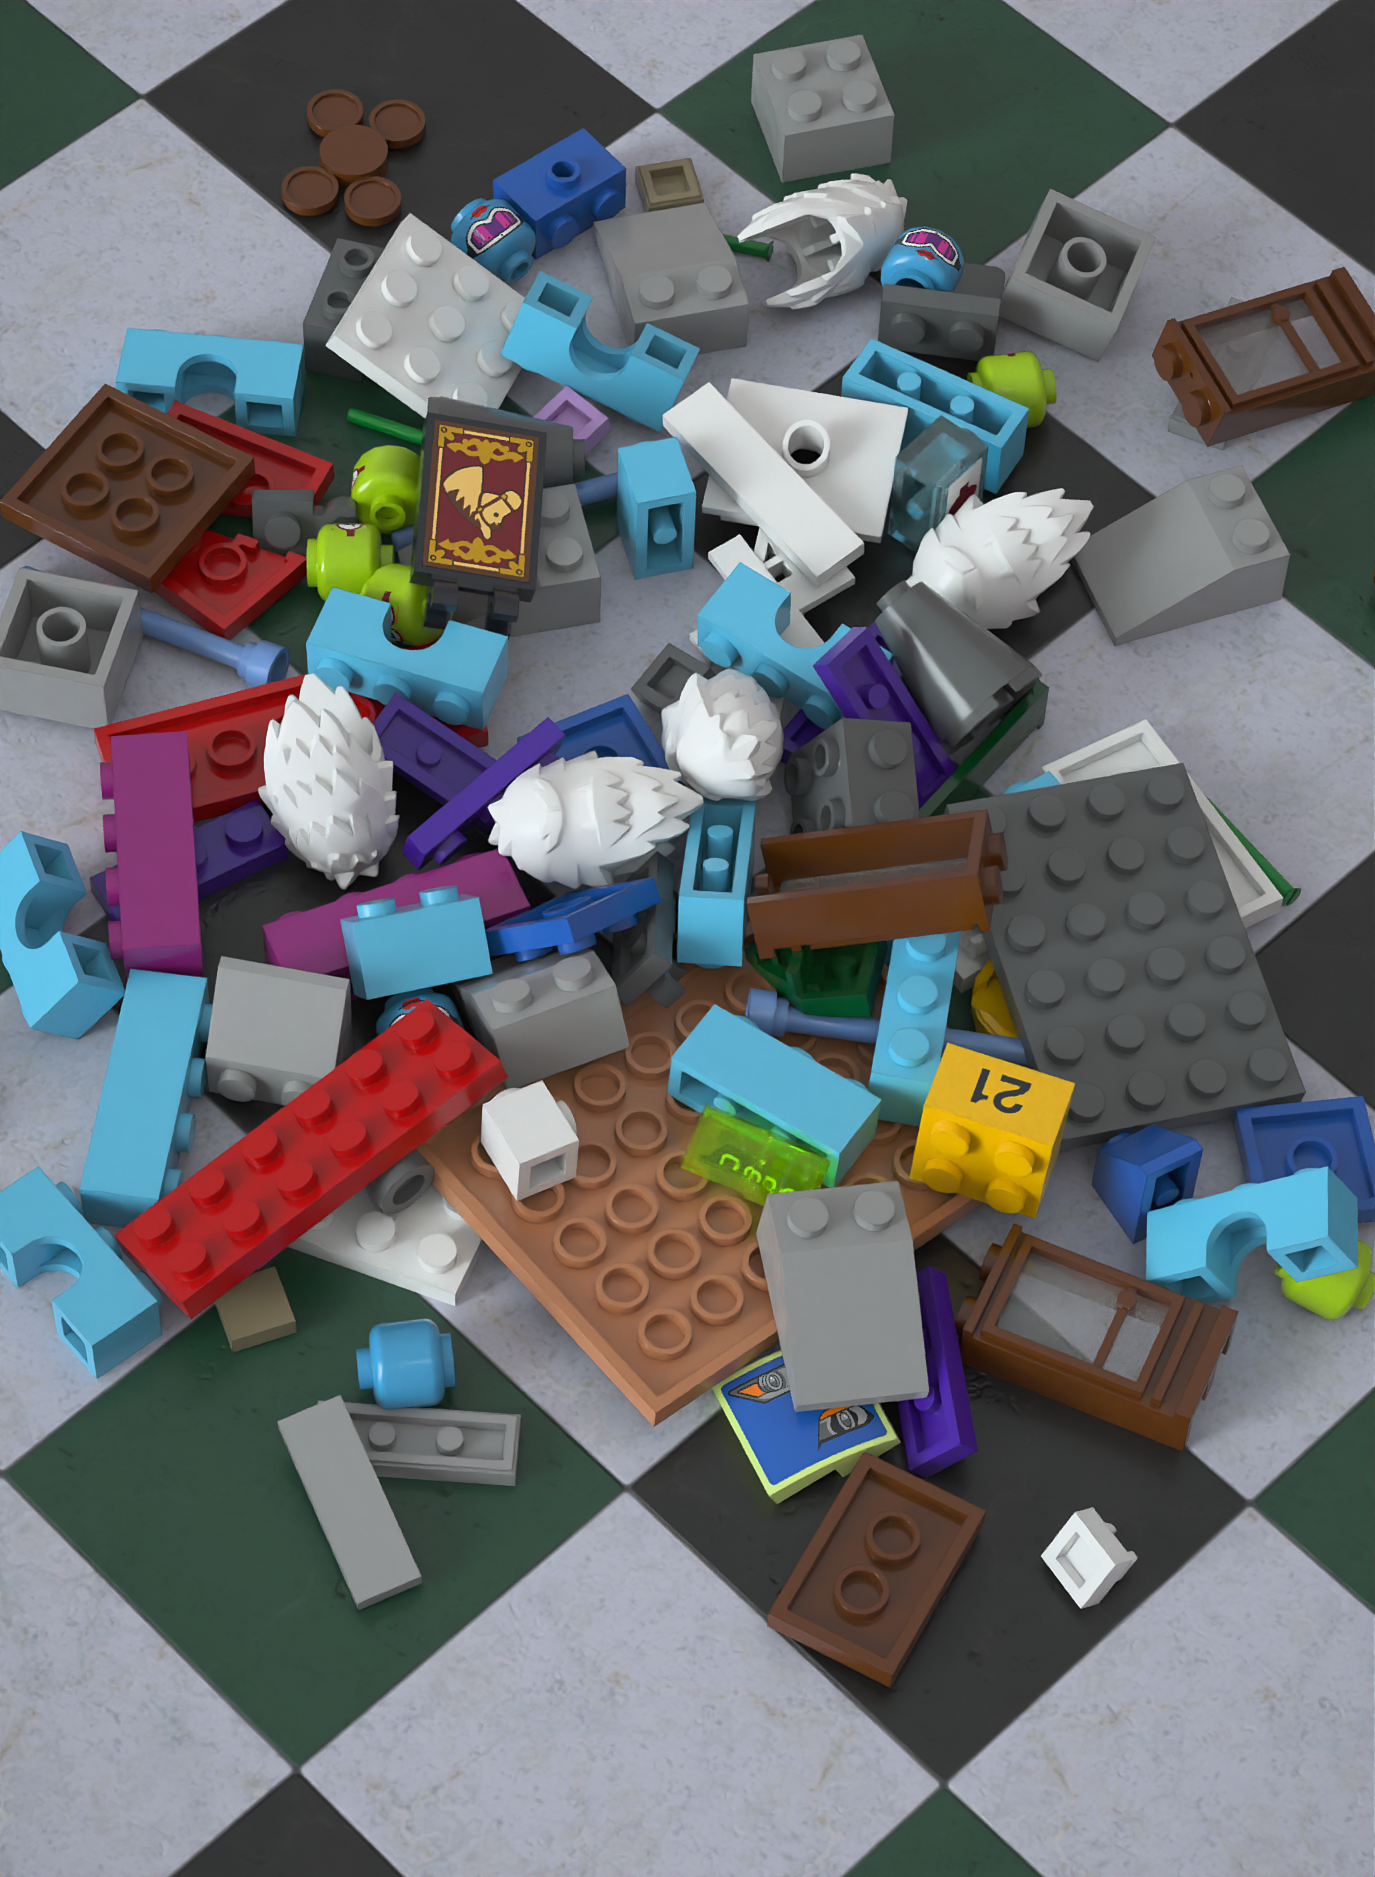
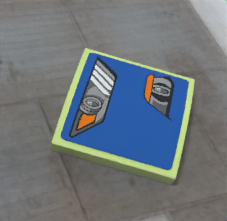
(792, 1446)

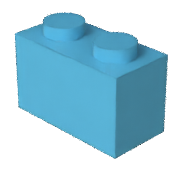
(655, 507)
(416, 943)

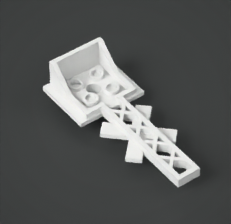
(851, 476)

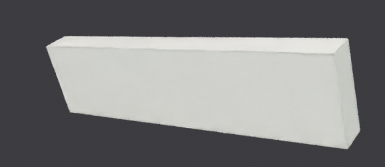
(763, 484)

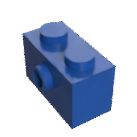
(564, 190)

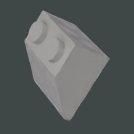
(275, 1030)

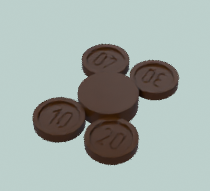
(353, 157)

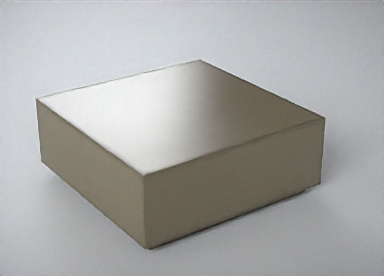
(668, 185)
(256, 1311)

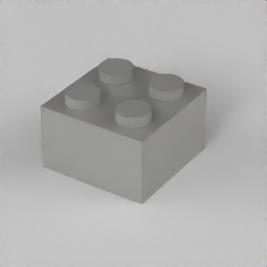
(822, 108)
(1075, 275)
(67, 648)

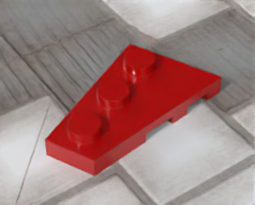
(275, 463)
(229, 582)

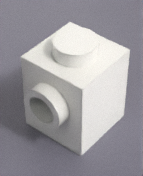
(530, 1139)

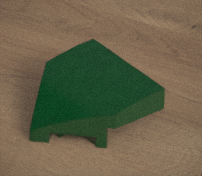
(825, 980)

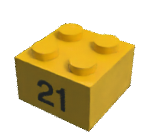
(991, 1131)

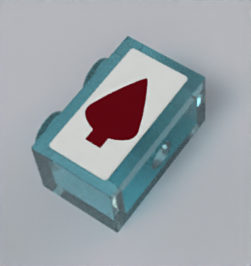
(935, 479)

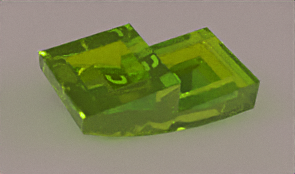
(750, 1157)

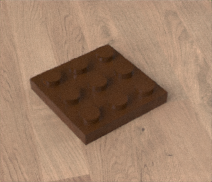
(127, 488)

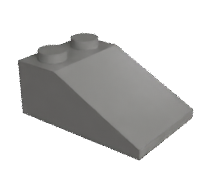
(675, 275)
(1184, 558)
(566, 573)
(543, 1013)
(844, 1295)

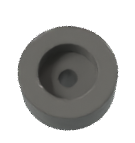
(402, 1183)

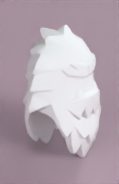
(833, 236)
(1002, 553)
(723, 736)
(329, 784)
(590, 818)

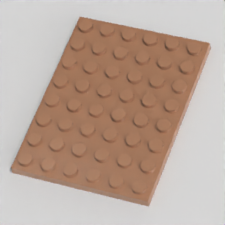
(635, 1252)

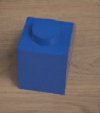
(1145, 1174)

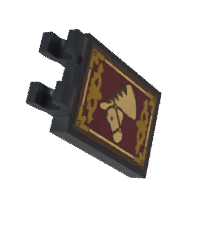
(477, 517)

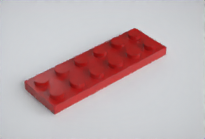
(230, 739)
(310, 1158)

